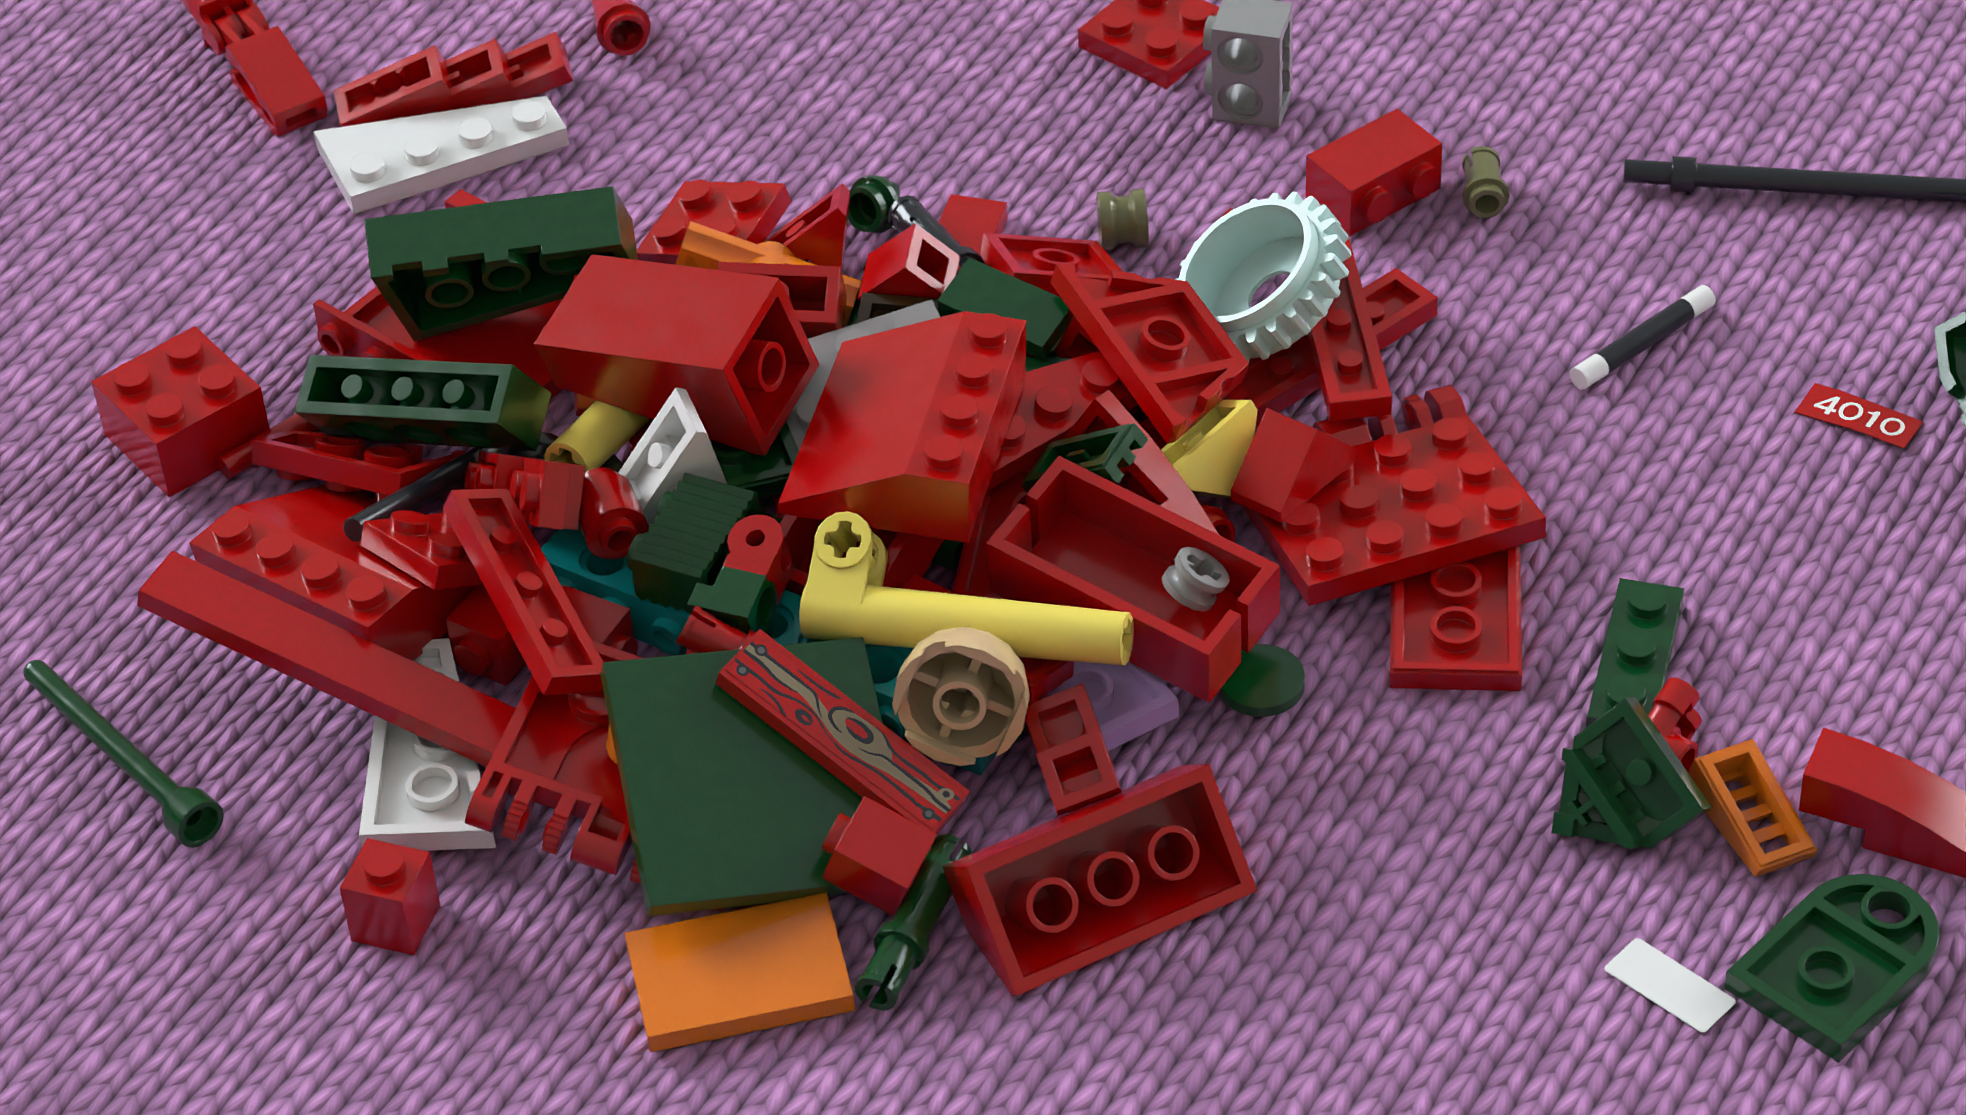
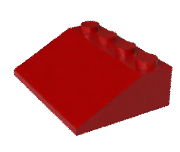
(912, 426)
(301, 555)

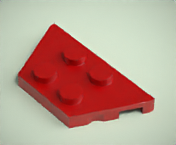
(1157, 343)

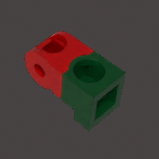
(750, 577)

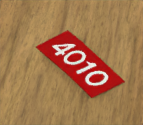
(1858, 415)

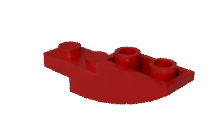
(542, 489)

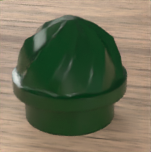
(871, 202)

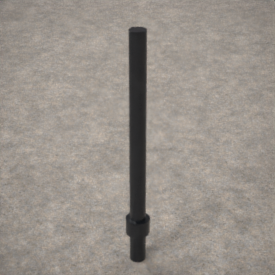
(1685, 174)

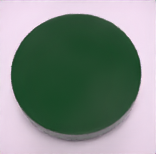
(1265, 682)

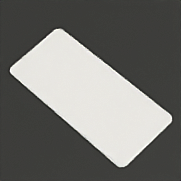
(1670, 985)

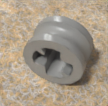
(1195, 579)

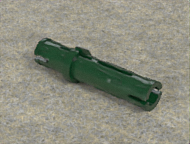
(903, 942)

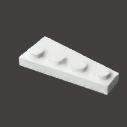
(426, 151)
(418, 788)

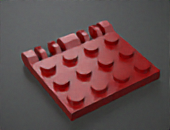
(1404, 504)
(560, 760)

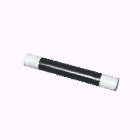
(1642, 337)

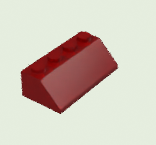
(1101, 878)

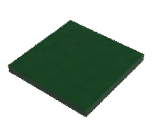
(714, 792)

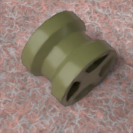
(1122, 219)

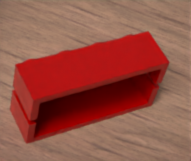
(1110, 552)

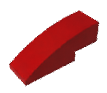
(1891, 798)

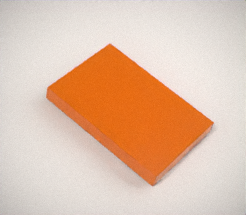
(739, 972)

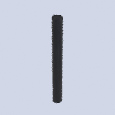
(416, 493)

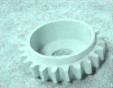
(1260, 243)

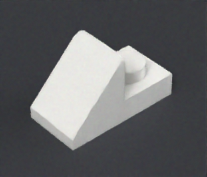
(668, 449)

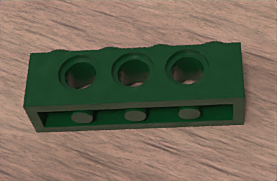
(424, 402)

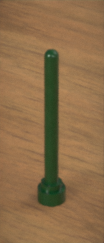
(187, 812)

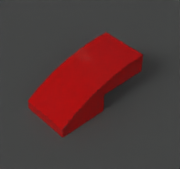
(1071, 750)

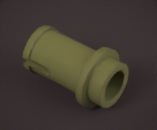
(1484, 189)

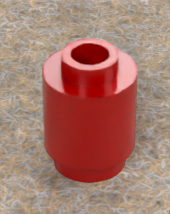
(609, 513)

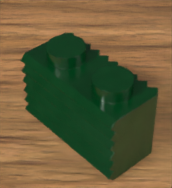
(687, 539)

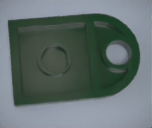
(1834, 966)

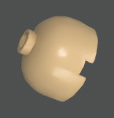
(961, 696)

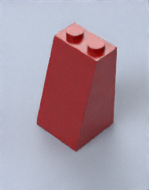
(651, 327)

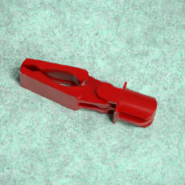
(265, 63)

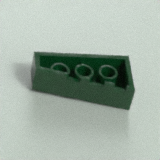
(491, 257)

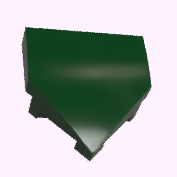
(1625, 783)

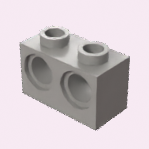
(1249, 61)

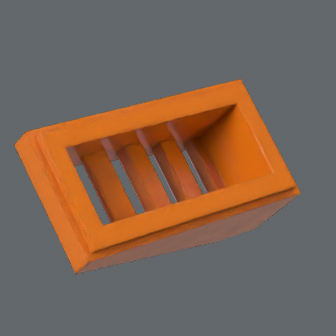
(1748, 766)

